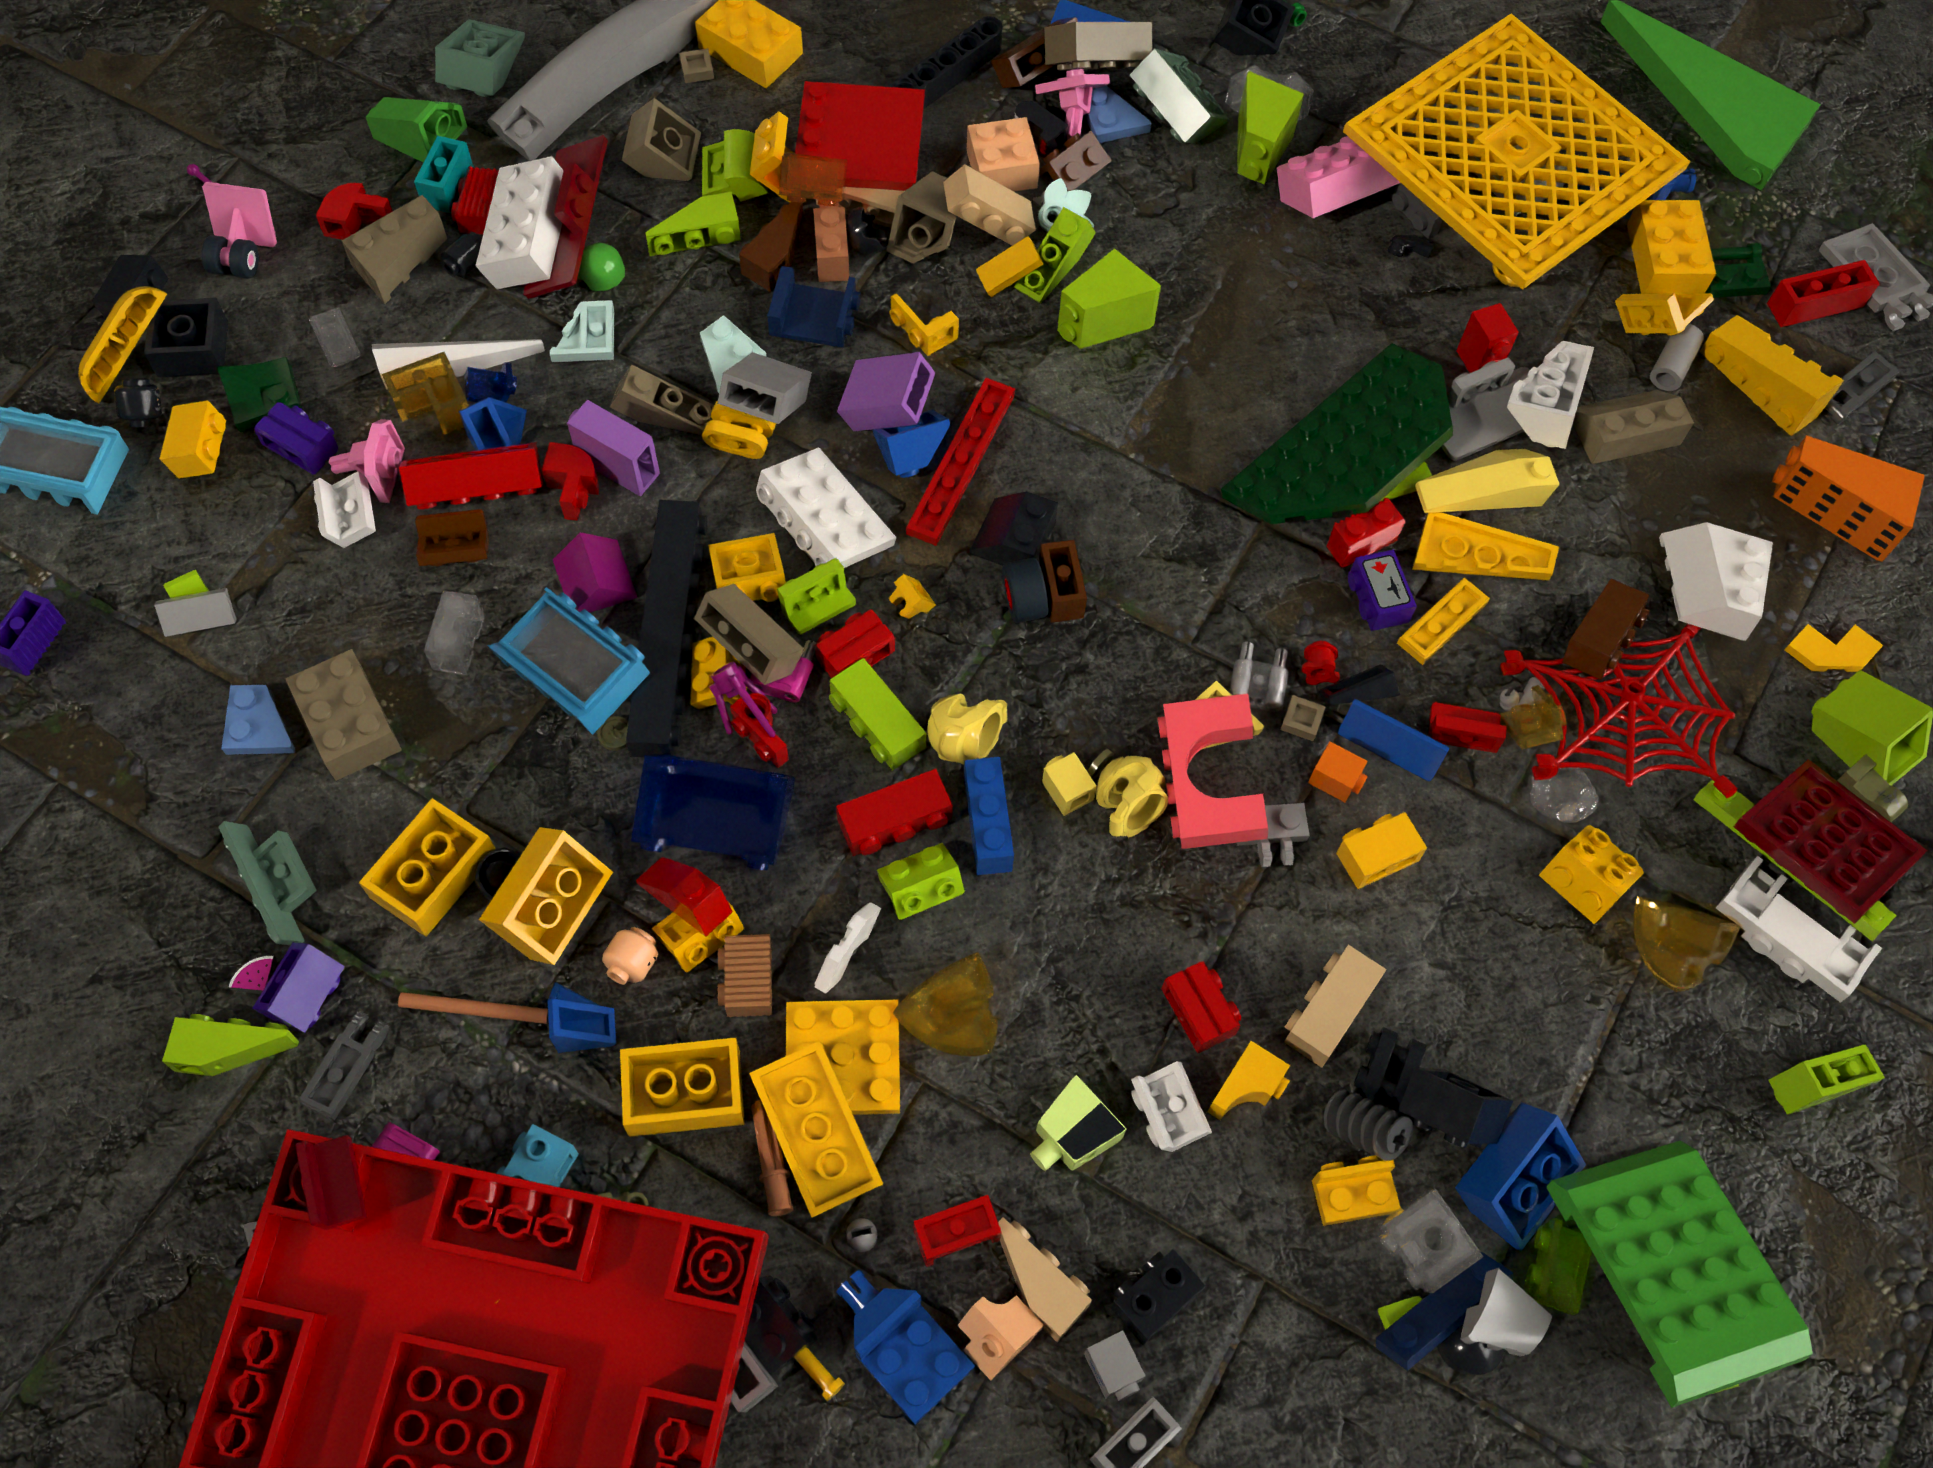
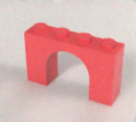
(1199, 817)

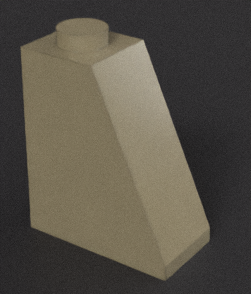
(921, 220)

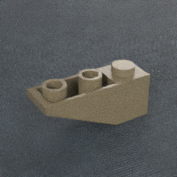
(660, 403)

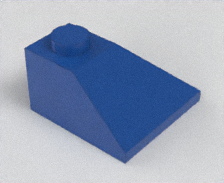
(912, 446)

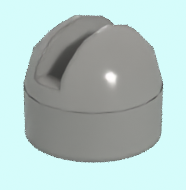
(863, 1242)

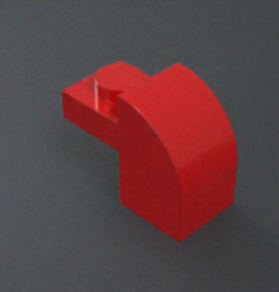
(349, 207)
(572, 472)

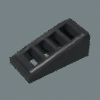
(1366, 685)

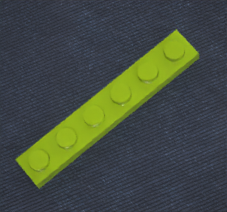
(1729, 812)

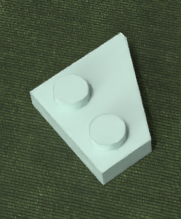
(726, 346)

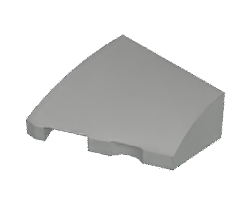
(1505, 1317)

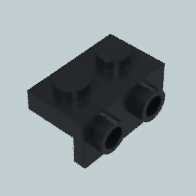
(776, 1327)

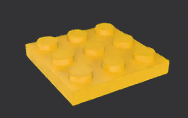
(860, 1045)

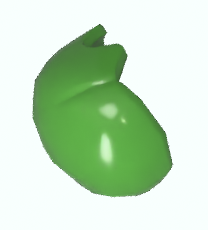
(601, 267)

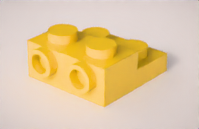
(750, 565)

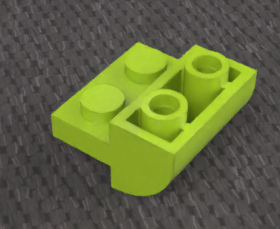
(728, 166)

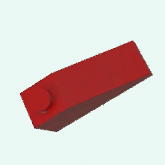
(687, 894)

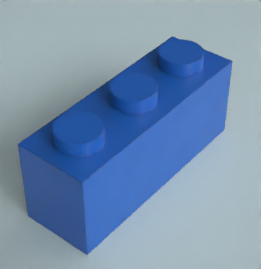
(988, 816)

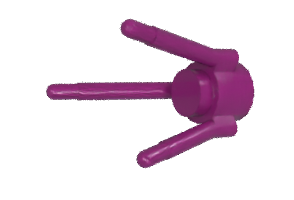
(733, 681)

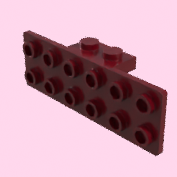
(574, 209)

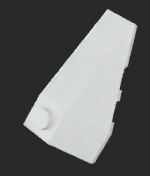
(1551, 393)

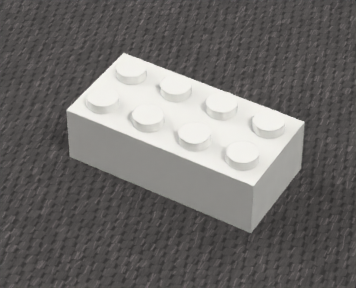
(521, 224)

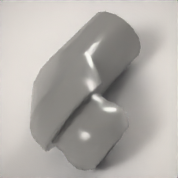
(1509, 700)

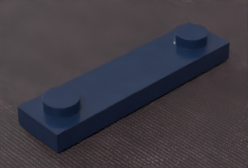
(1436, 1315)

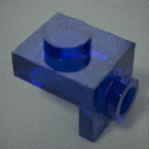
(488, 383)

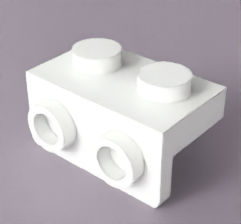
(344, 509)
(1170, 1107)

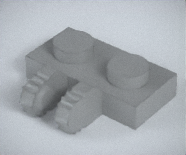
(1285, 825)

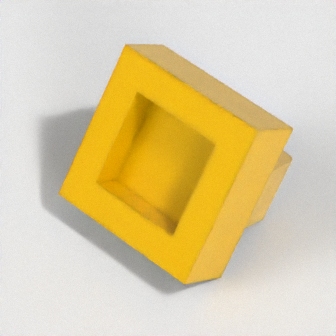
(914, 594)

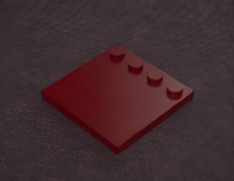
(1830, 840)

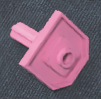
(1074, 95)
(375, 458)

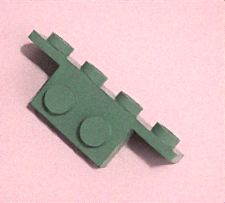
(272, 876)

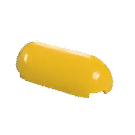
(117, 339)

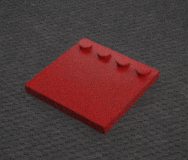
(868, 127)

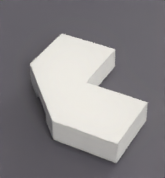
(838, 957)

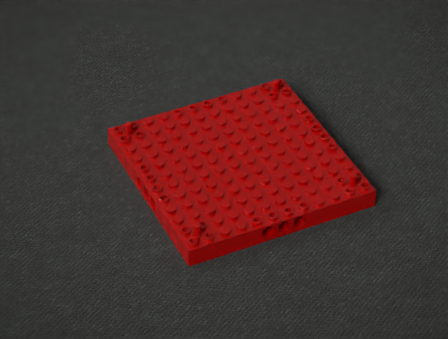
(390, 1344)

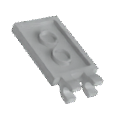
(1898, 279)

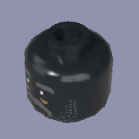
(137, 401)

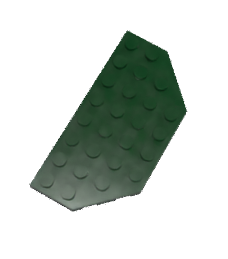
(1351, 444)

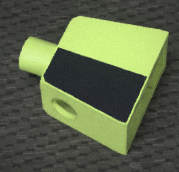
(1076, 1128)

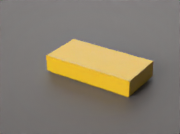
(1009, 266)

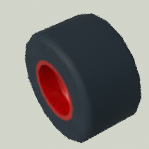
(1025, 590)

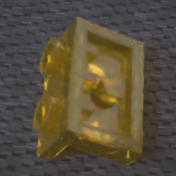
(1535, 723)

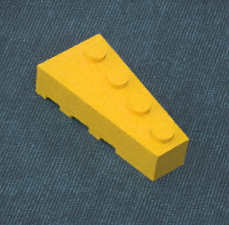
(1770, 374)

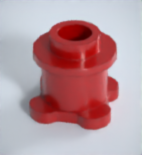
(1320, 663)

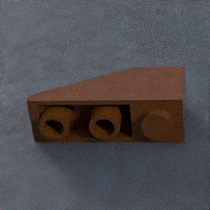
(772, 247)

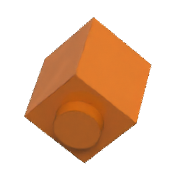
(1339, 772)

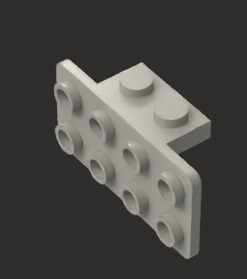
(1480, 408)

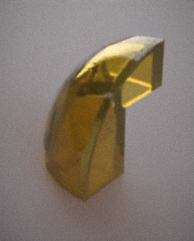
(1680, 941)
(953, 1009)

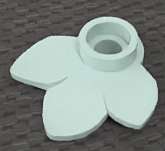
(1057, 197)

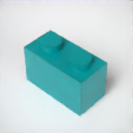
(442, 171)

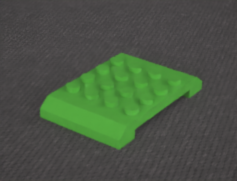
(1684, 1270)

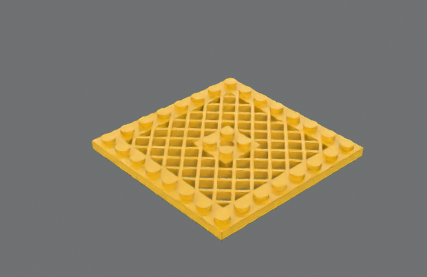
(1518, 256)

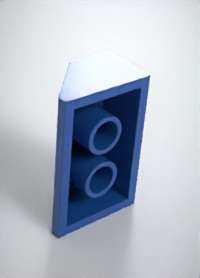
(1511, 1177)

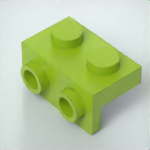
(815, 596)
(921, 880)

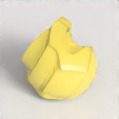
(958, 730)
(1141, 791)

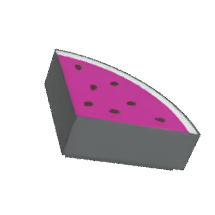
(253, 975)

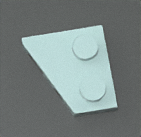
(588, 334)

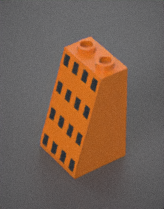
(1850, 494)

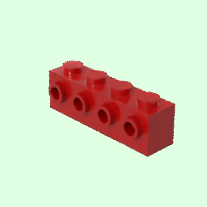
(471, 474)

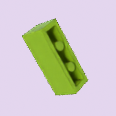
(877, 714)

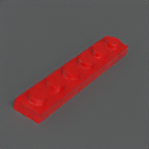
(960, 462)

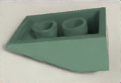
(477, 57)

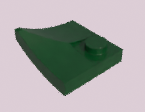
(257, 388)

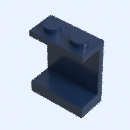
(812, 312)

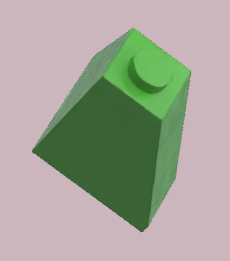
(414, 124)

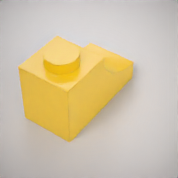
(1253, 1079)

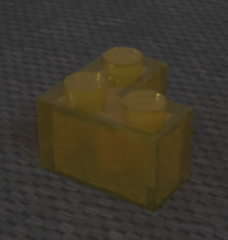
(428, 387)

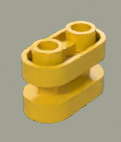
(737, 432)

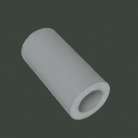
(1676, 358)

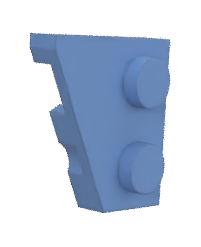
(1114, 117)
(254, 723)

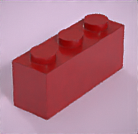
(1822, 293)
(894, 813)

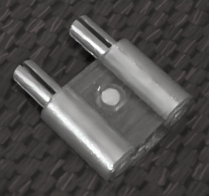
(1261, 680)

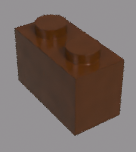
(1063, 581)

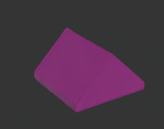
(594, 573)

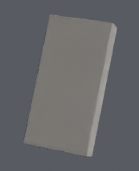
(195, 612)

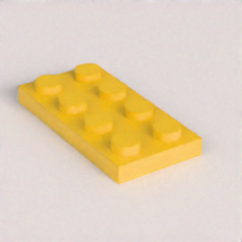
(816, 1128)

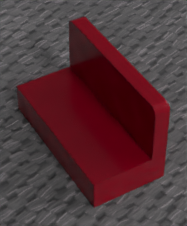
(331, 1182)

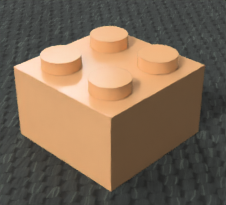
(1004, 153)

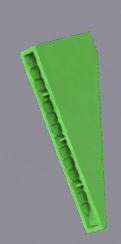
(1730, 106)

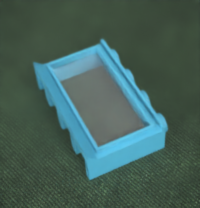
(58, 457)

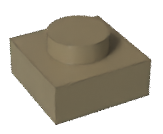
(696, 65)
(1303, 718)

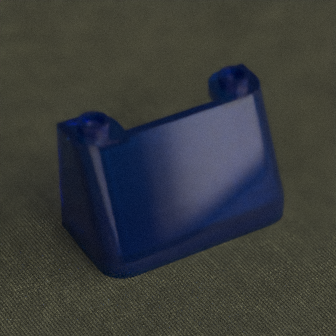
(712, 808)

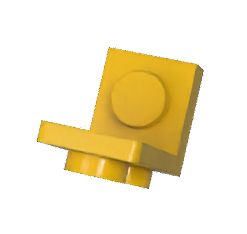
(928, 337)

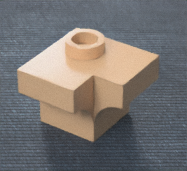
(998, 1333)

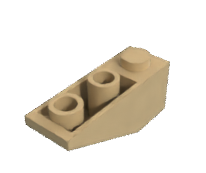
(1042, 1286)

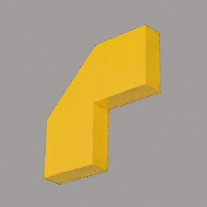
(1821, 654)

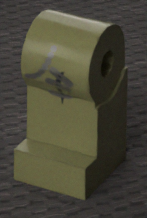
(1873, 789)

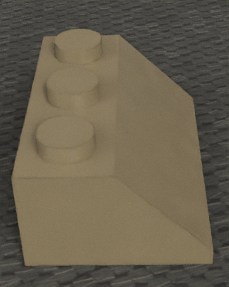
(1632, 425)

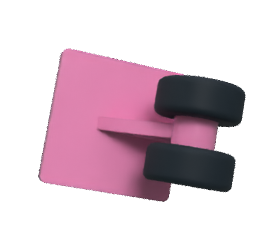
(239, 223)

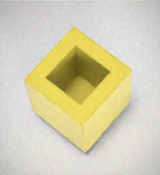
(1068, 783)

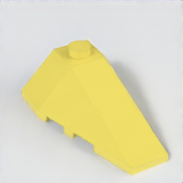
(1491, 482)

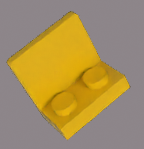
(1660, 312)

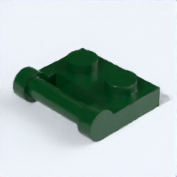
(1739, 279)

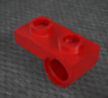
(764, 745)

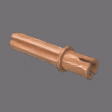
(772, 1163)

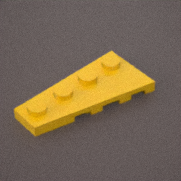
(1478, 549)

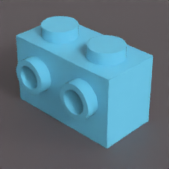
(540, 1157)

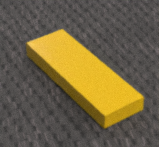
(1443, 621)

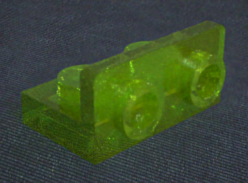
(1560, 1267)

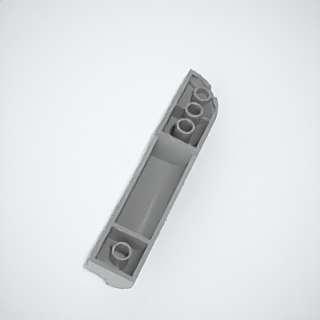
(593, 68)

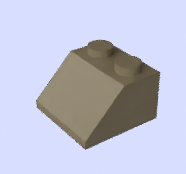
(661, 143)

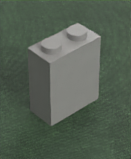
(764, 387)

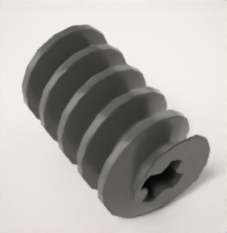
(1367, 1125)

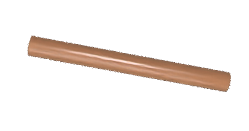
(473, 1007)

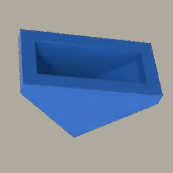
(493, 423)
(578, 1022)

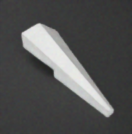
(460, 354)

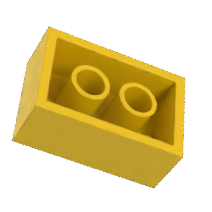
(750, 39)
(1671, 247)
(427, 867)
(546, 895)
(681, 1087)

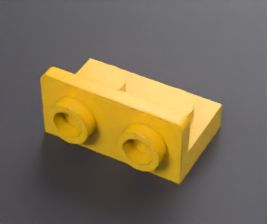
(690, 945)
(1355, 1190)

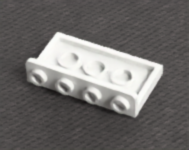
(822, 510)

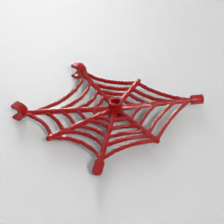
(1631, 700)

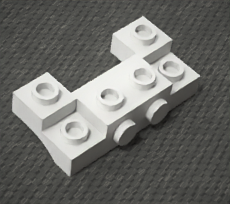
(1792, 937)

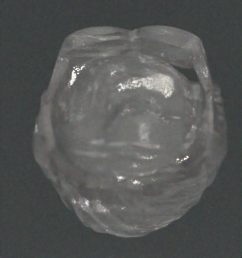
(1565, 796)

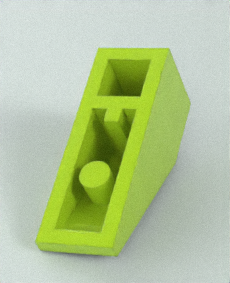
(1825, 1078)

